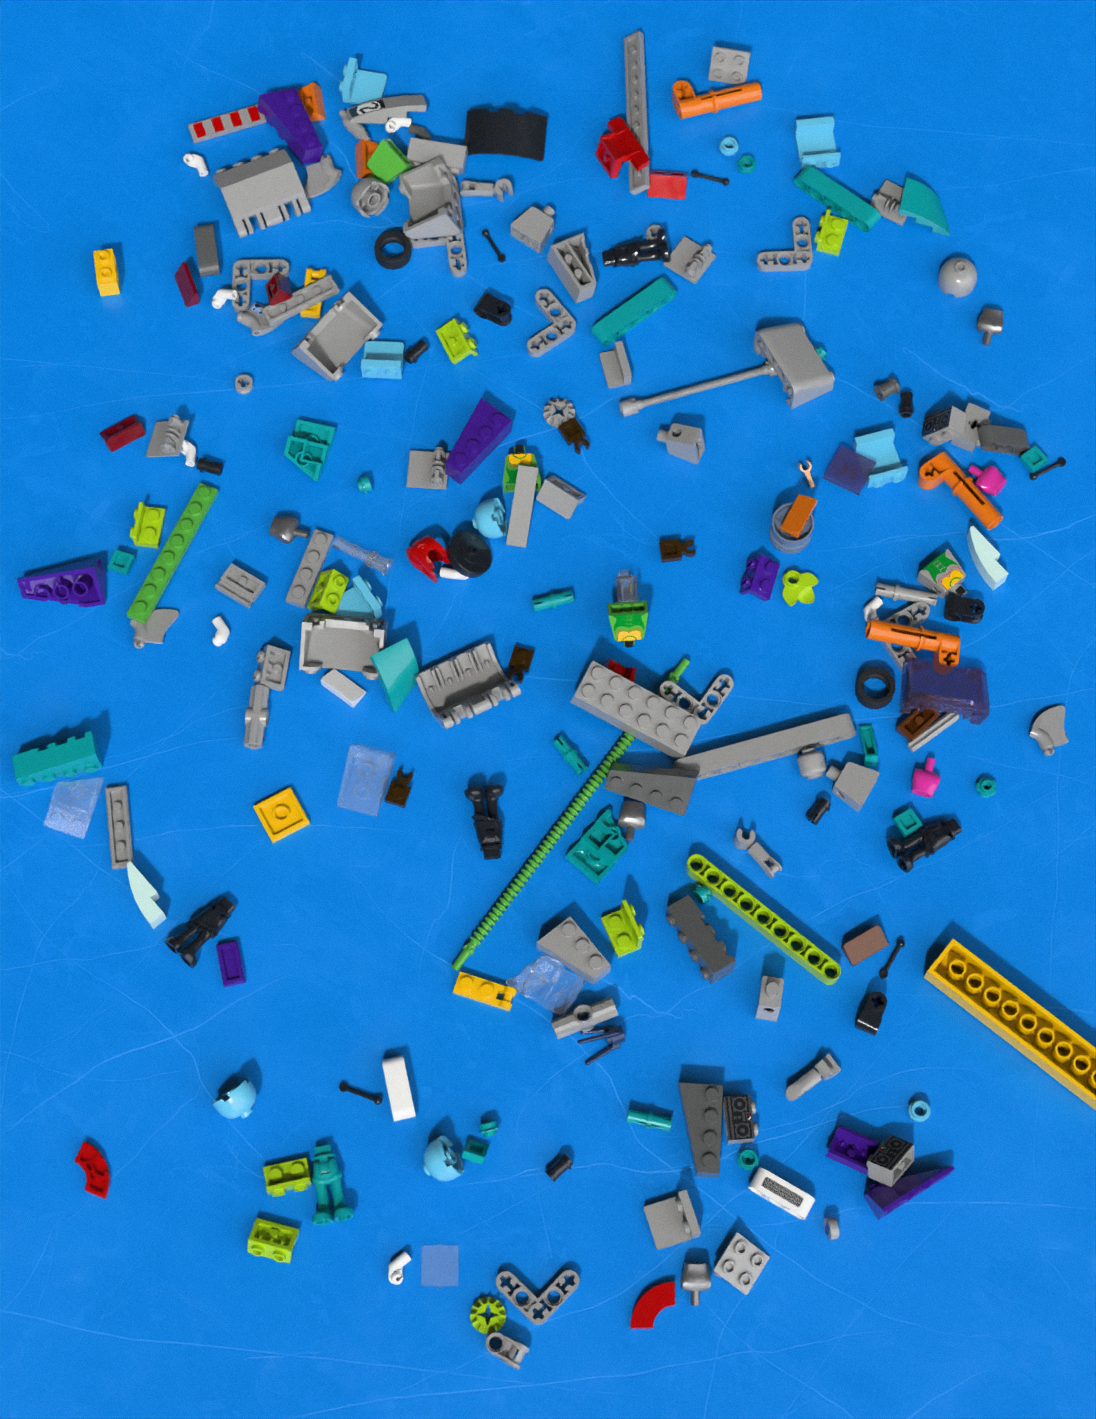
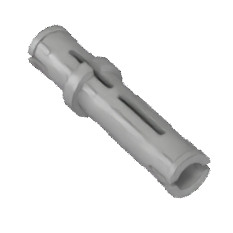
(897, 592)

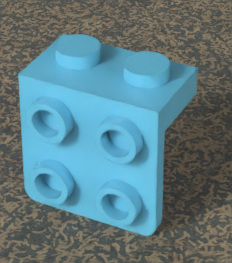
(361, 85)
(382, 360)
(360, 601)

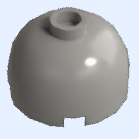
(369, 196)
(957, 277)

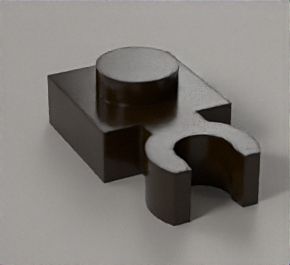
(573, 433)
(672, 550)
(520, 661)
(399, 791)

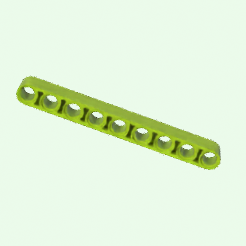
(766, 929)

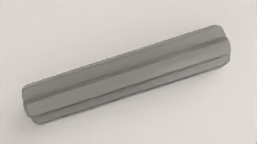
(932, 731)

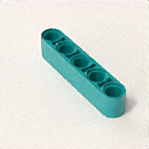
(837, 198)
(633, 311)

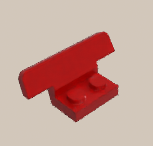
(620, 147)

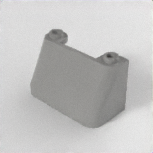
(432, 201)
(337, 337)
(794, 362)
(341, 643)

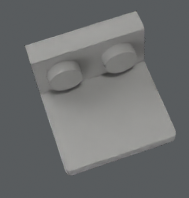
(672, 1221)

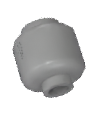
(811, 764)

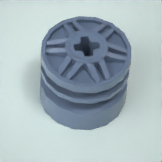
(785, 542)

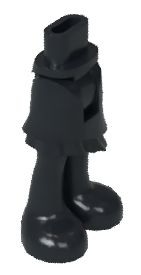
(630, 253)
(487, 828)
(932, 839)
(208, 926)

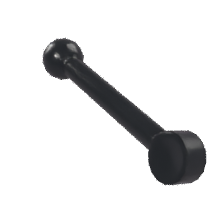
(695, 174)
(501, 258)
(1061, 462)
(884, 973)
(344, 1087)

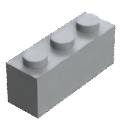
(452, 155)

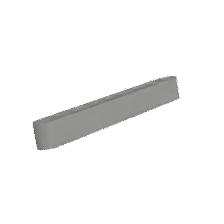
(769, 747)

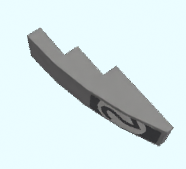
(379, 110)

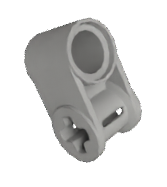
(507, 1350)

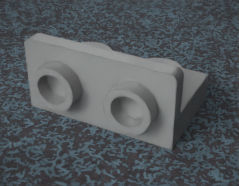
(272, 667)

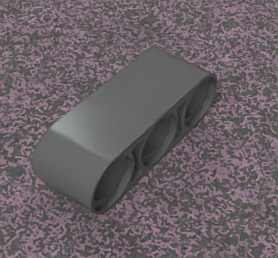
(206, 250)
(1003, 439)

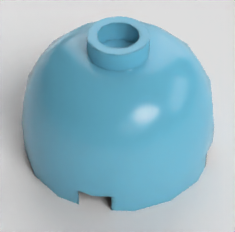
(490, 519)
(236, 1100)
(441, 1160)

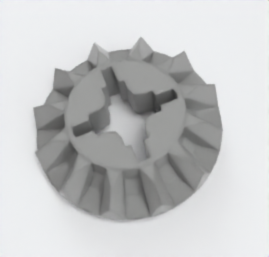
(557, 419)

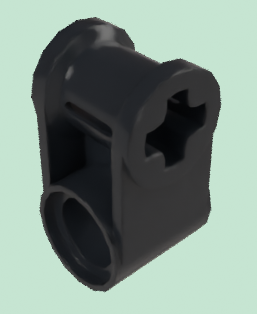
(493, 310)
(962, 608)
(871, 1016)

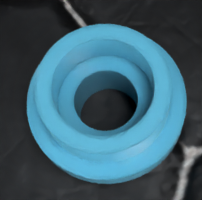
(729, 142)
(919, 1104)

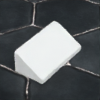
(342, 687)

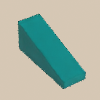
(868, 746)

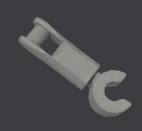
(486, 189)
(757, 852)
(825, 1068)

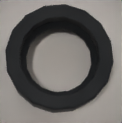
(392, 237)
(881, 675)

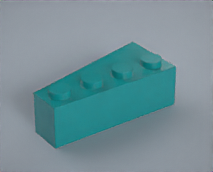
(58, 760)

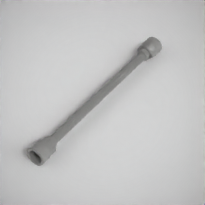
(632, 406)

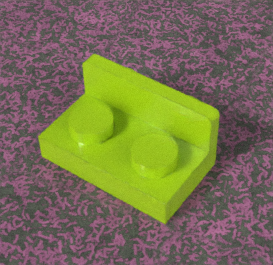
(831, 234)
(456, 340)
(147, 526)
(328, 591)
(287, 1177)
(272, 1240)

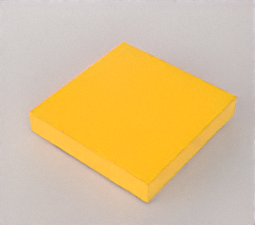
(281, 815)

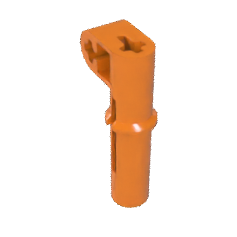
(712, 101)
(962, 486)
(917, 638)

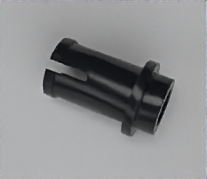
(415, 352)
(906, 409)
(209, 466)
(819, 810)
(559, 1167)

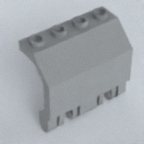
(261, 188)
(465, 685)

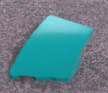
(924, 205)
(310, 447)
(396, 672)
(598, 849)

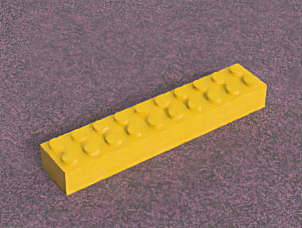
(1016, 1019)

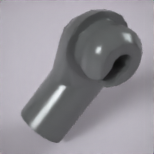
(419, 131)

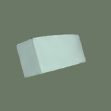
(985, 559)
(145, 896)

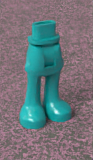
(325, 1173)

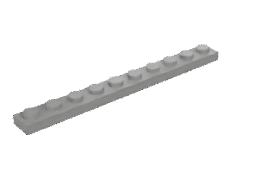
(636, 105)

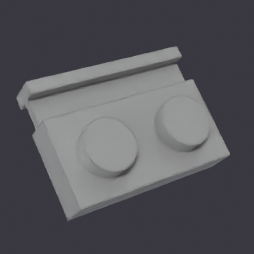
(240, 586)

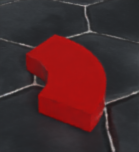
(96, 1170)
(651, 1304)

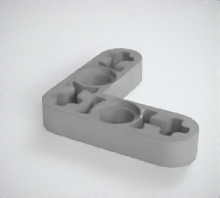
(448, 241)
(797, 253)
(251, 274)
(557, 324)
(919, 618)
(694, 705)
(534, 1302)

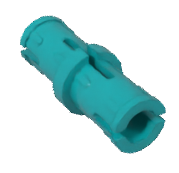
(552, 601)
(570, 755)
(649, 1119)

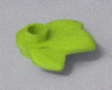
(801, 590)

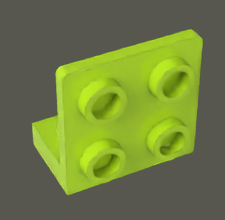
(623, 930)

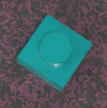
(1033, 459)
(121, 562)
(907, 822)
(475, 1151)

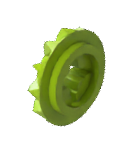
(495, 1322)

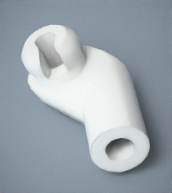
(395, 123)
(196, 162)
(221, 297)
(190, 453)
(451, 574)
(870, 609)
(222, 632)
(395, 1268)

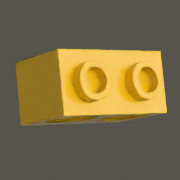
(106, 272)

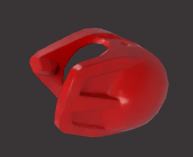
(424, 553)

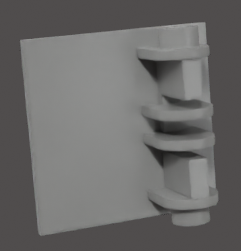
(729, 65)
(888, 202)
(690, 259)
(167, 437)
(427, 469)
(741, 1263)

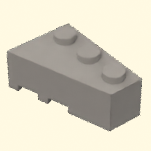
(573, 267)
(575, 950)

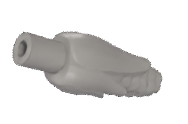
(355, 128)

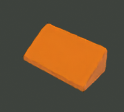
(312, 101)
(364, 151)
(798, 515)

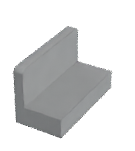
(616, 366)
(560, 496)

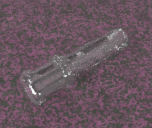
(370, 559)

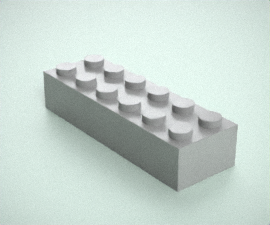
(636, 711)

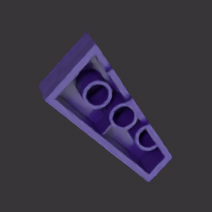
(292, 123)
(477, 441)

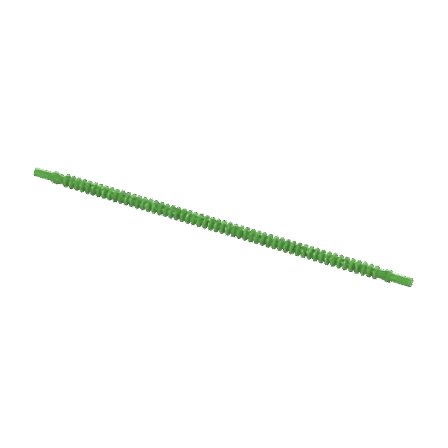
(468, 949)

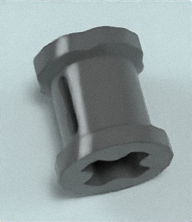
(886, 389)

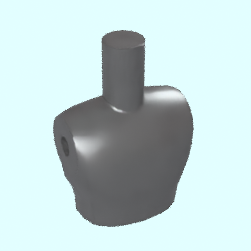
(990, 323)
(286, 528)
(632, 818)
(695, 1279)

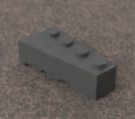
(654, 785)
(700, 940)
(703, 1122)

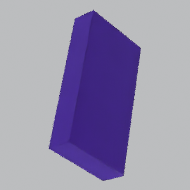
(230, 964)

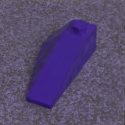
(73, 583)
(886, 1199)

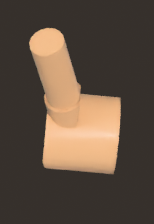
(807, 473)

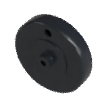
(468, 554)

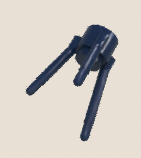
(612, 1036)

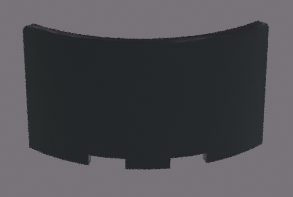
(505, 133)

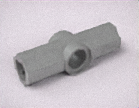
(256, 717)
(596, 1013)

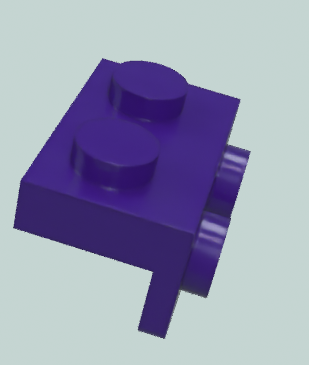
(759, 577)
(852, 1149)

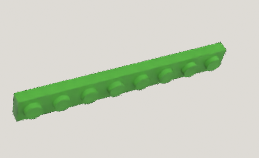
(172, 553)

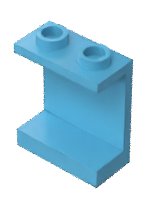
(816, 142)
(881, 449)

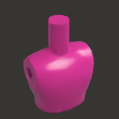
(989, 480)
(924, 781)

